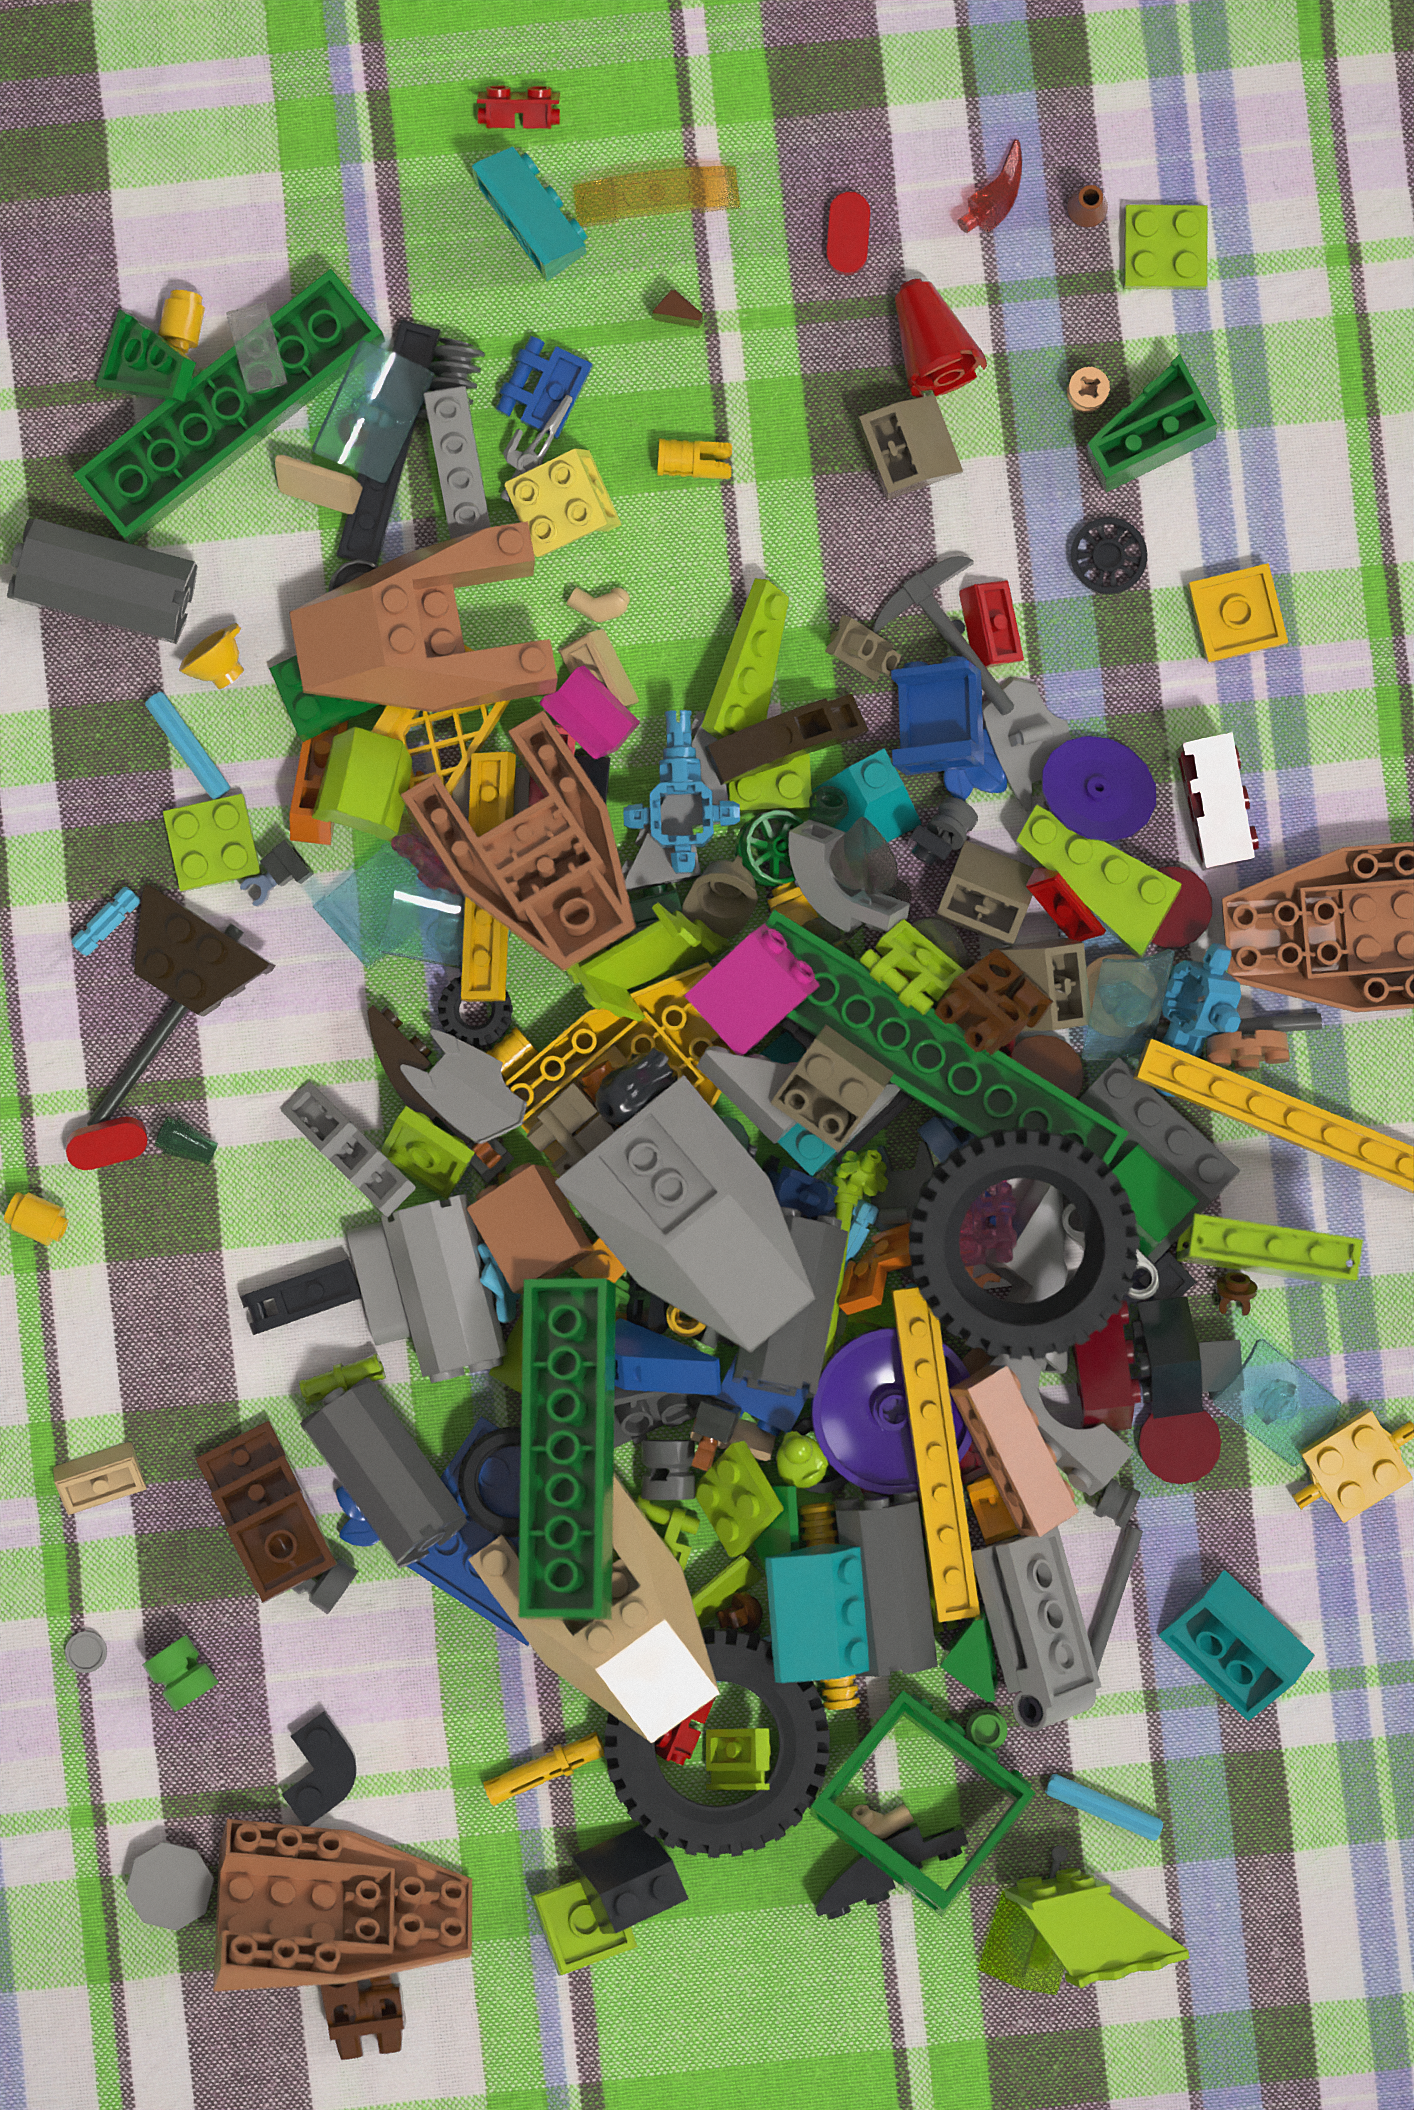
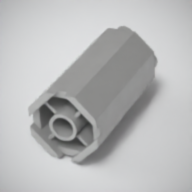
(441, 1288)

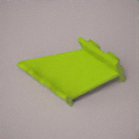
(643, 957)
(1091, 1929)

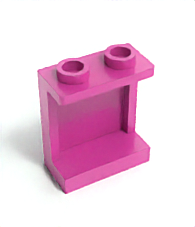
(752, 989)

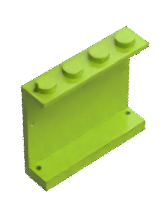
(1270, 1250)

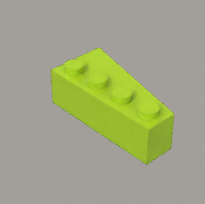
(1114, 886)

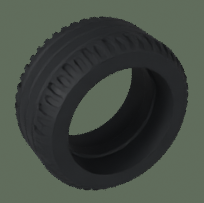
(469, 1477)

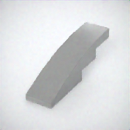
(348, 1149)

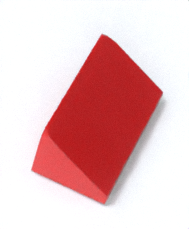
(991, 623)
(1064, 905)

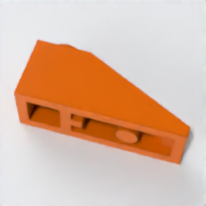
(306, 788)

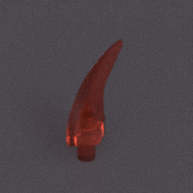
(995, 200)

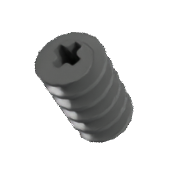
(452, 368)

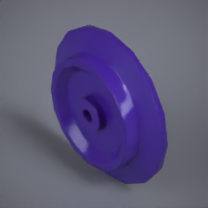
(1098, 788)

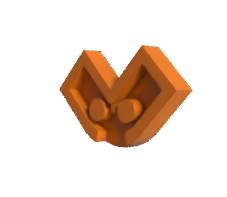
(866, 1280)

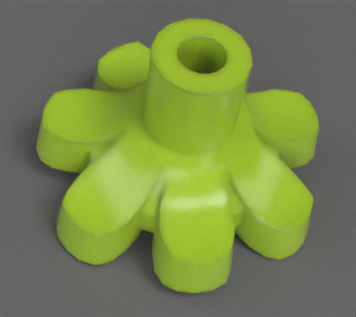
(864, 1171)

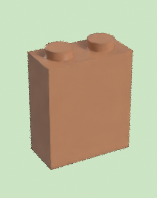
(529, 1226)

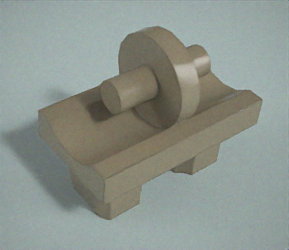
(862, 650)

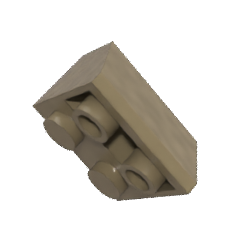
(909, 445)
(987, 894)
(1061, 973)
(832, 1088)

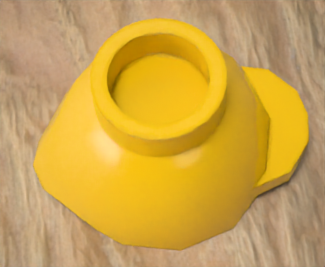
(215, 658)

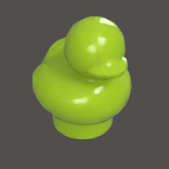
(801, 1460)

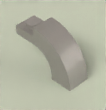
(843, 907)

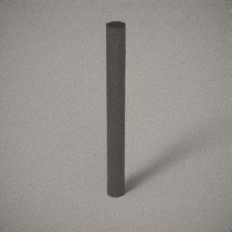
(1277, 1023)
(1114, 1593)

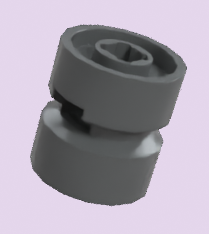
(664, 1454)
(330, 1585)

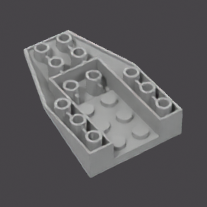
(693, 1218)

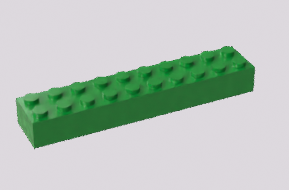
(931, 1057)

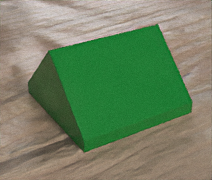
(1154, 1196)
(972, 1657)

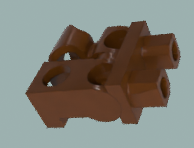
(981, 1005)
(363, 2012)

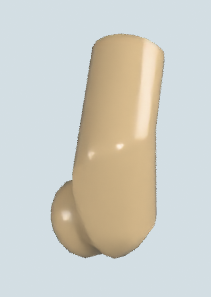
(602, 607)
(880, 1824)

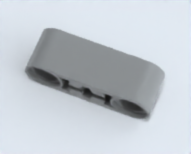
(378, 1283)

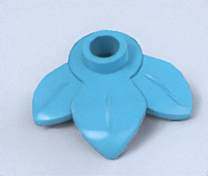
(494, 1280)

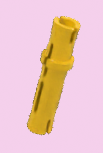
(552, 1765)

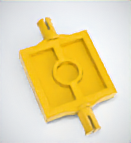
(1355, 1465)

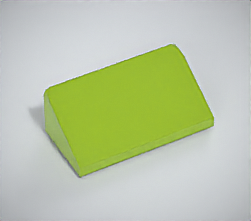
(720, 1589)

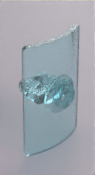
(373, 411)
(425, 926)
(1127, 1006)
(1278, 1403)

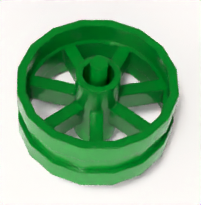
(770, 850)

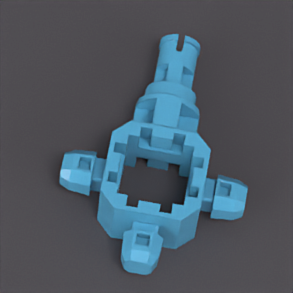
(681, 776)
(1193, 1020)

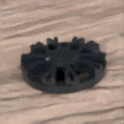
(1108, 556)

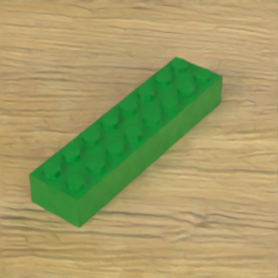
(195, 440)
(567, 1449)

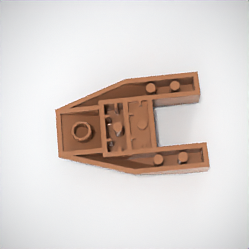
(399, 631)
(544, 871)

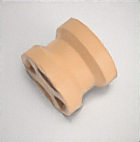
(1083, 395)

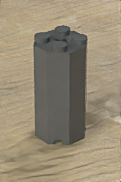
(102, 580)
(796, 1351)
(384, 1472)
(893, 1580)

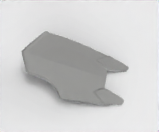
(1023, 736)
(468, 1090)

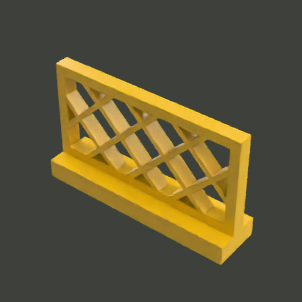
(397, 721)

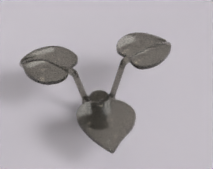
(867, 862)

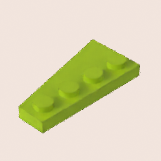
(750, 665)

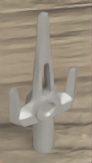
(529, 458)

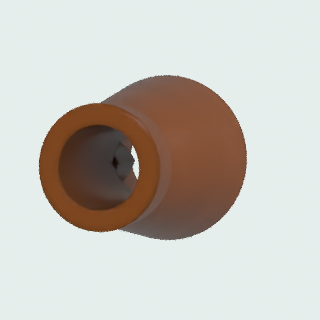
(1084, 214)

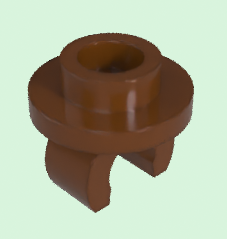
(1236, 1287)
(744, 1613)

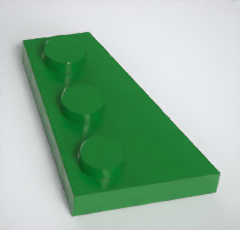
(143, 362)

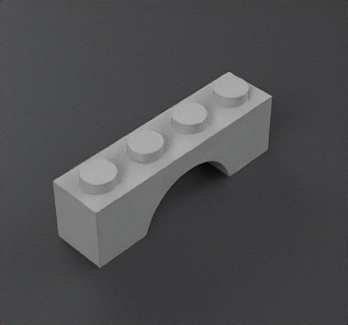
(1084, 1455)

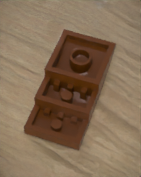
(266, 1511)

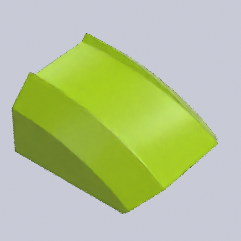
(364, 783)

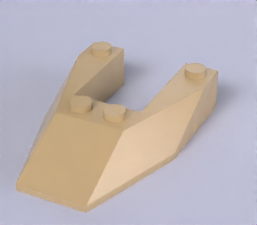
(645, 1661)

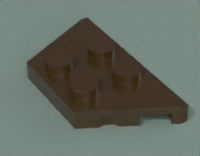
(190, 955)

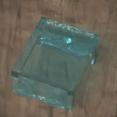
(363, 902)

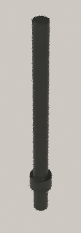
(145, 1054)

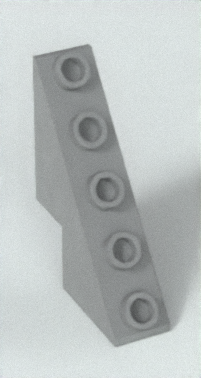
(457, 460)
(678, 817)
(754, 1082)
(1038, 1258)

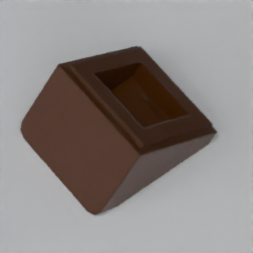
(678, 311)

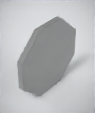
(170, 1886)

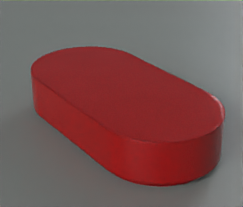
(848, 233)
(106, 1143)

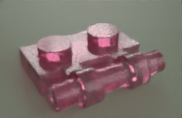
(422, 857)
(973, 1232)

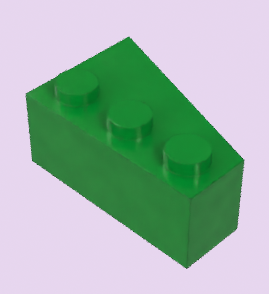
(1153, 430)

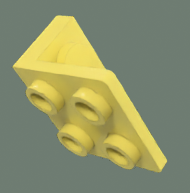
(562, 501)

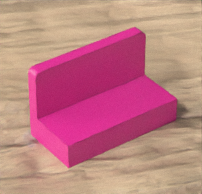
(590, 713)

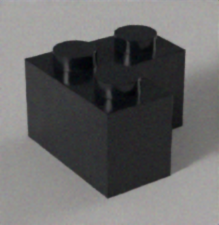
(1169, 1357)

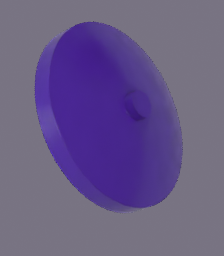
(864, 1413)

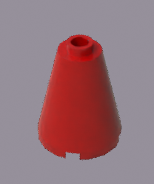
(934, 341)

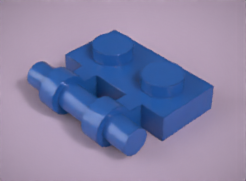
(560, 377)

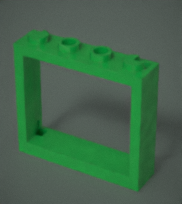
(952, 1738)

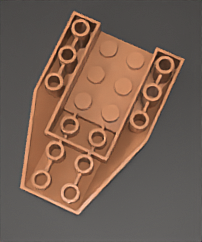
(1330, 930)
(330, 1908)

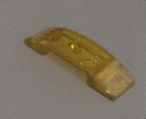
(656, 193)

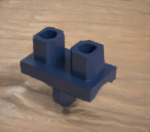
(803, 1193)

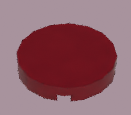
(1189, 912)
(1180, 1446)

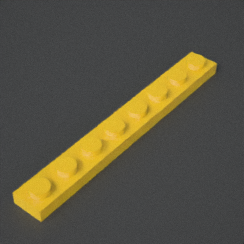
(1277, 1114)
(935, 1456)

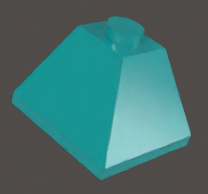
(877, 794)

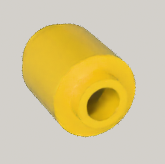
(182, 319)
(36, 1218)

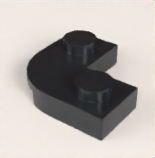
(332, 1773)

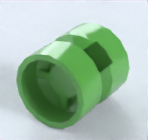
(180, 1673)

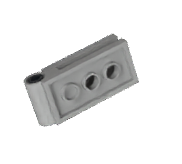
(1037, 1628)

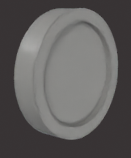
(86, 1651)

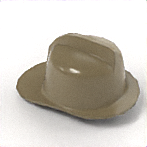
(722, 897)

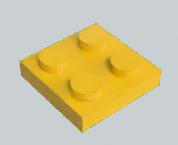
(1237, 613)

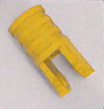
(684, 458)
(514, 1052)

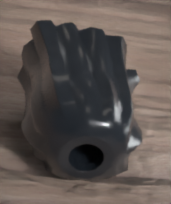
(633, 1086)

